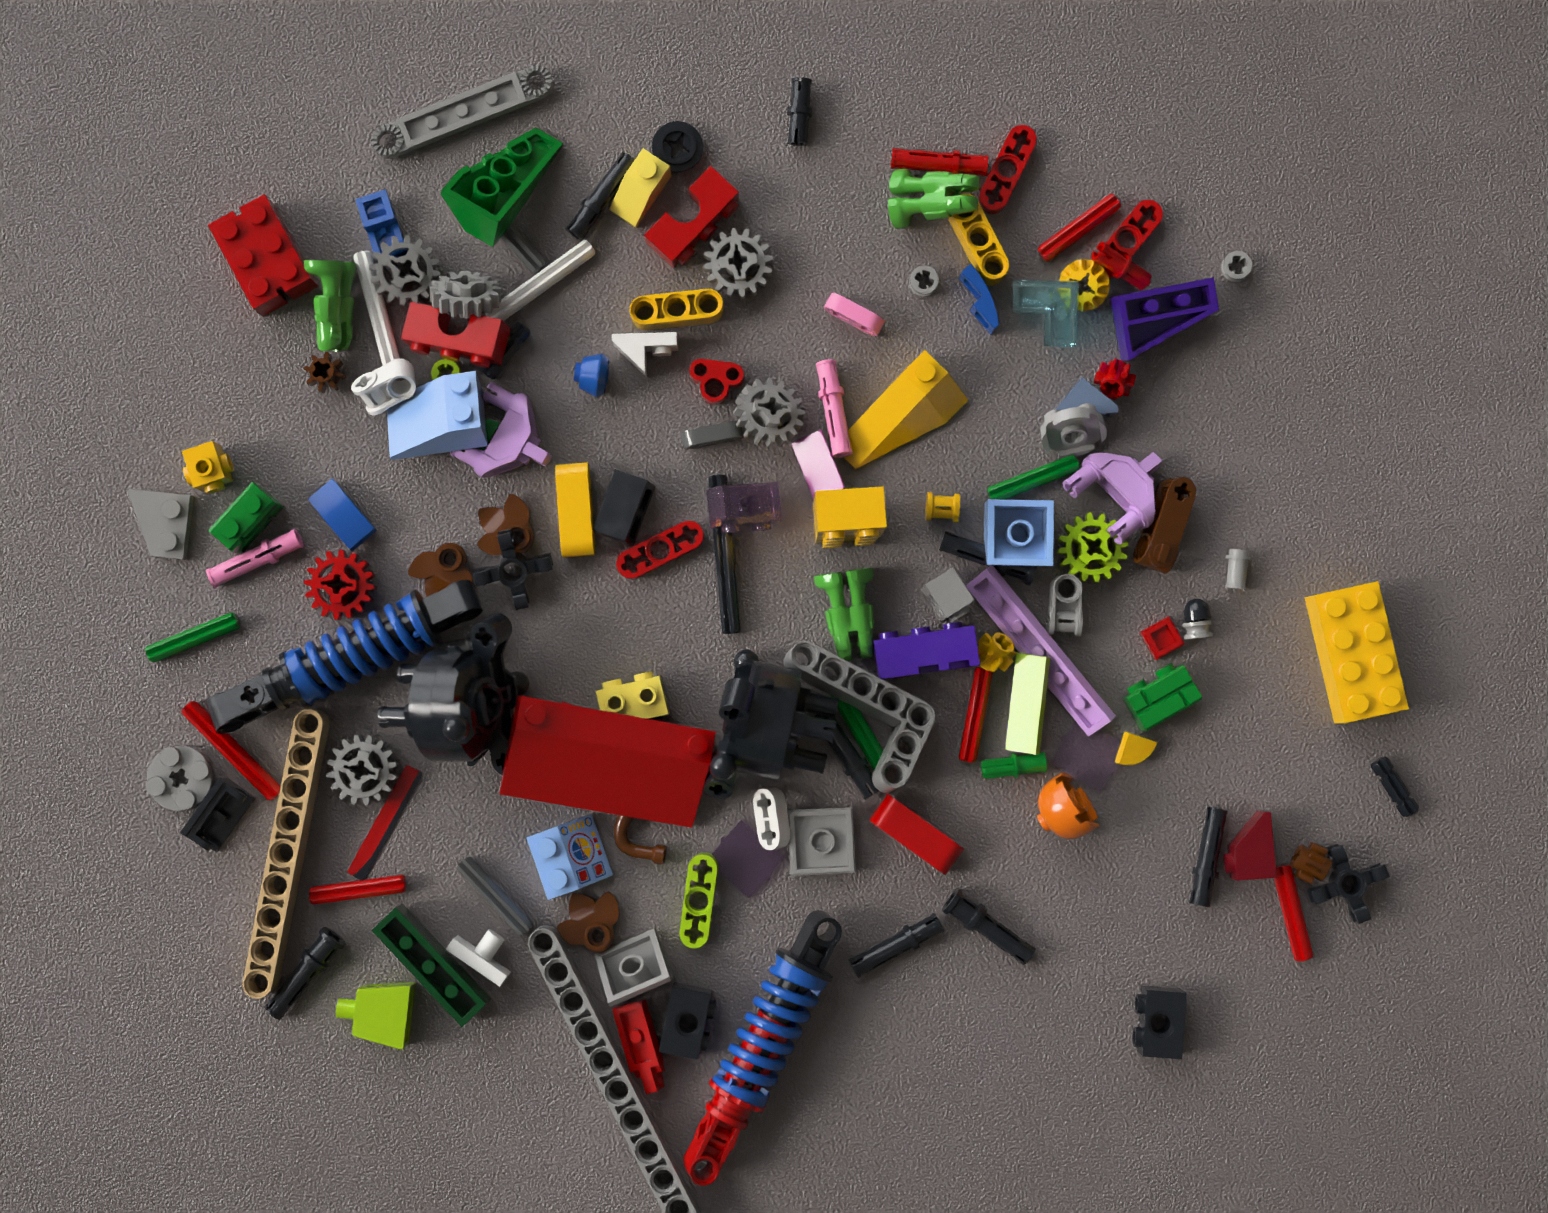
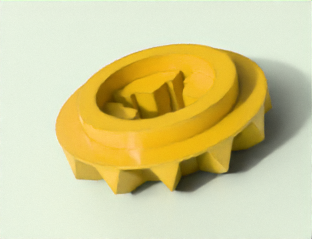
(1097, 281)

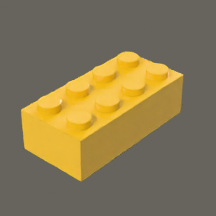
(849, 516)
(1356, 653)

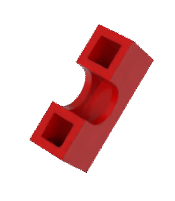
(676, 240)
(481, 341)

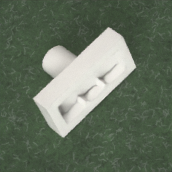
(481, 956)

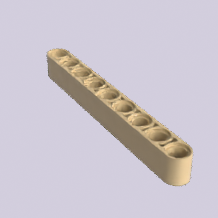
(275, 865)

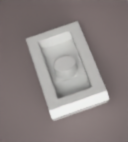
(636, 345)

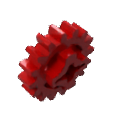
(339, 572)

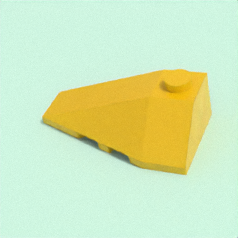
(910, 407)

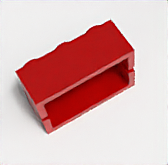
(262, 255)

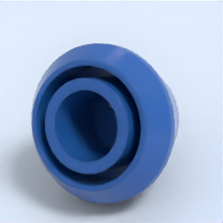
(592, 374)

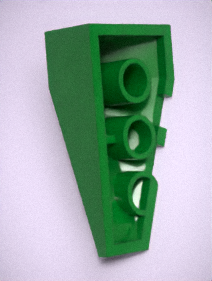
(496, 189)

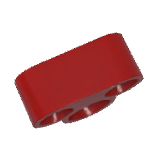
(716, 372)

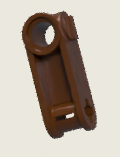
(1161, 540)

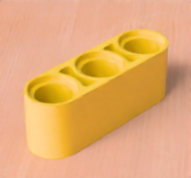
(980, 255)
(661, 302)
(575, 509)

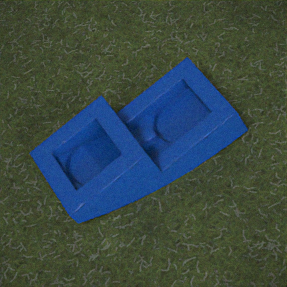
(380, 221)
(984, 307)
(342, 514)

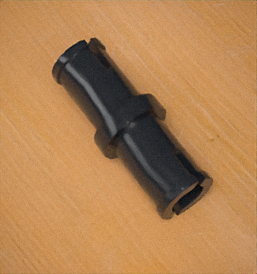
(799, 111)

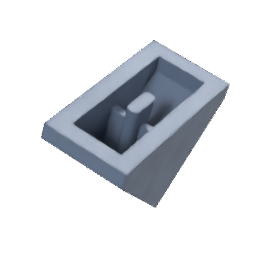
(1083, 393)

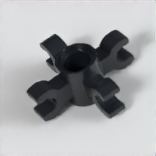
(535, 564)
(1356, 906)

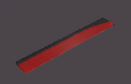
(384, 822)

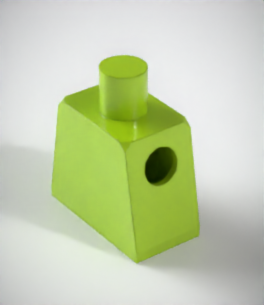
(381, 1013)

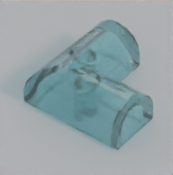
(1057, 301)

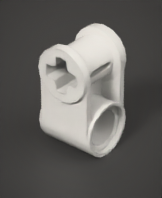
(382, 390)

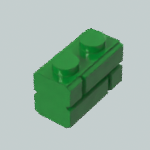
(246, 518)
(1162, 697)

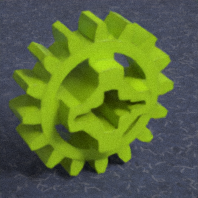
(1080, 538)

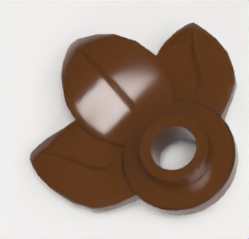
(513, 517)
(436, 571)
(589, 916)

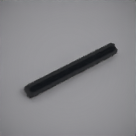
(725, 572)

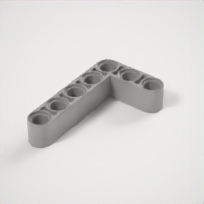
(871, 704)

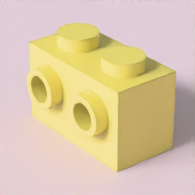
(640, 698)

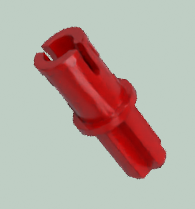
(1122, 266)

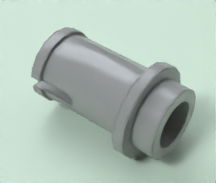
(1237, 568)

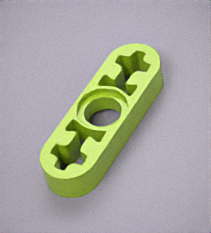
(704, 925)

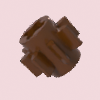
(316, 373)
(1311, 862)

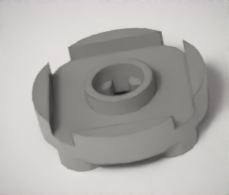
(1082, 420)
(162, 785)

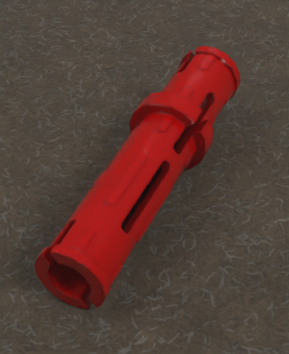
(939, 161)

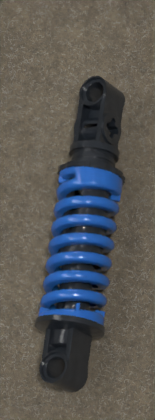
(349, 656)

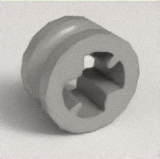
(1241, 256)
(933, 278)
(1197, 630)

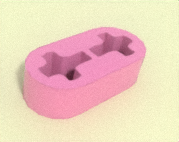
(854, 314)

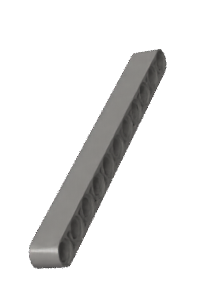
(617, 1071)

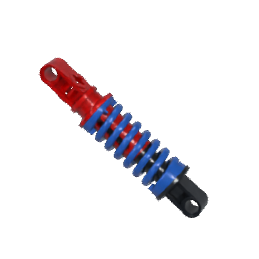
(763, 1045)

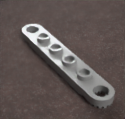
(462, 111)

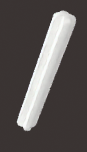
(543, 280)
(376, 308)

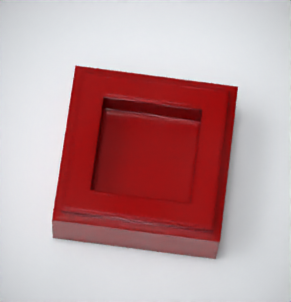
(1162, 638)

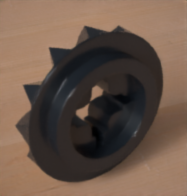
(672, 133)

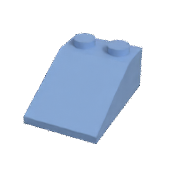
(439, 418)

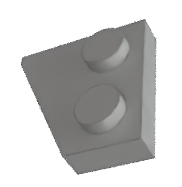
(163, 521)

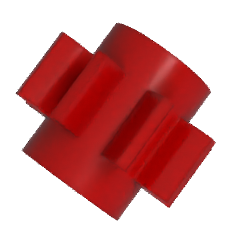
(1115, 379)

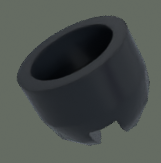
(1196, 611)

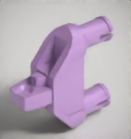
(514, 440)
(1126, 482)

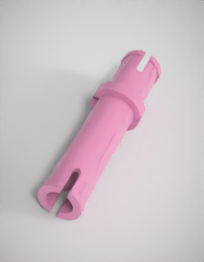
(832, 394)
(221, 574)

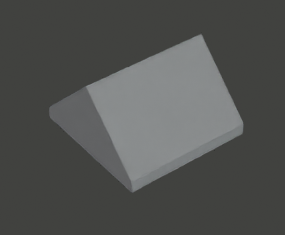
(633, 967)

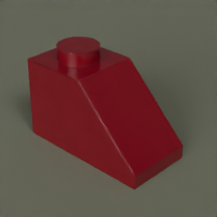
(1252, 850)

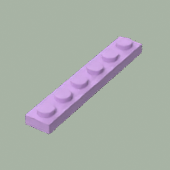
(1031, 638)

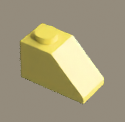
(640, 187)

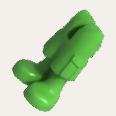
(940, 198)
(335, 306)
(851, 620)

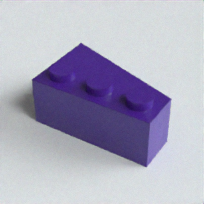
(1158, 313)
(925, 651)

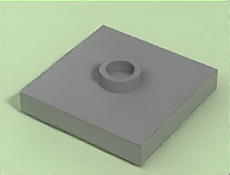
(821, 841)

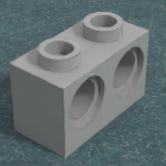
(948, 595)

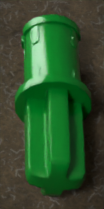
(1014, 765)

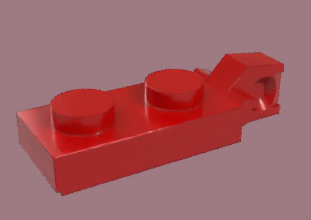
(640, 1044)

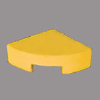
(1134, 749)

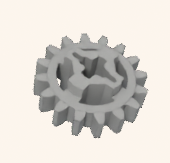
(750, 262)
(390, 264)
(465, 294)
(767, 413)
(358, 783)

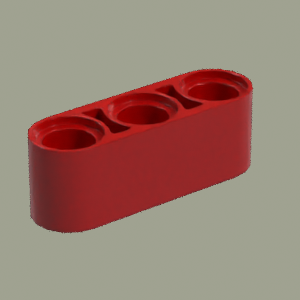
(916, 834)

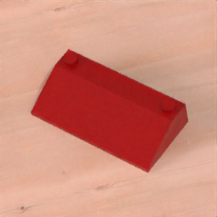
(606, 761)

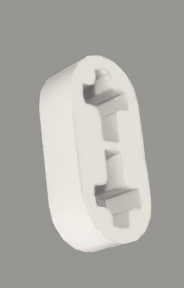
(771, 818)

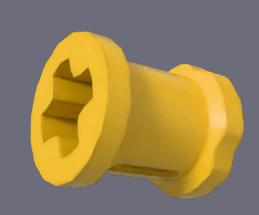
(952, 502)

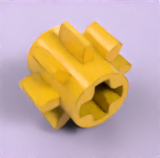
(995, 652)

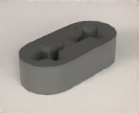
(711, 435)

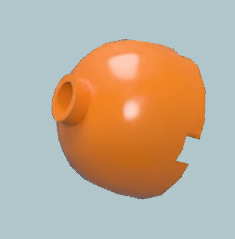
(1065, 809)

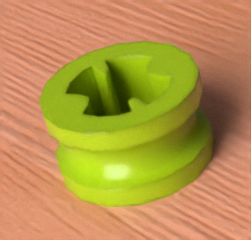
(435, 372)

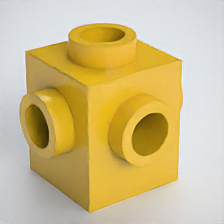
(207, 467)

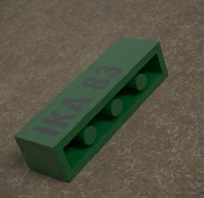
(431, 964)

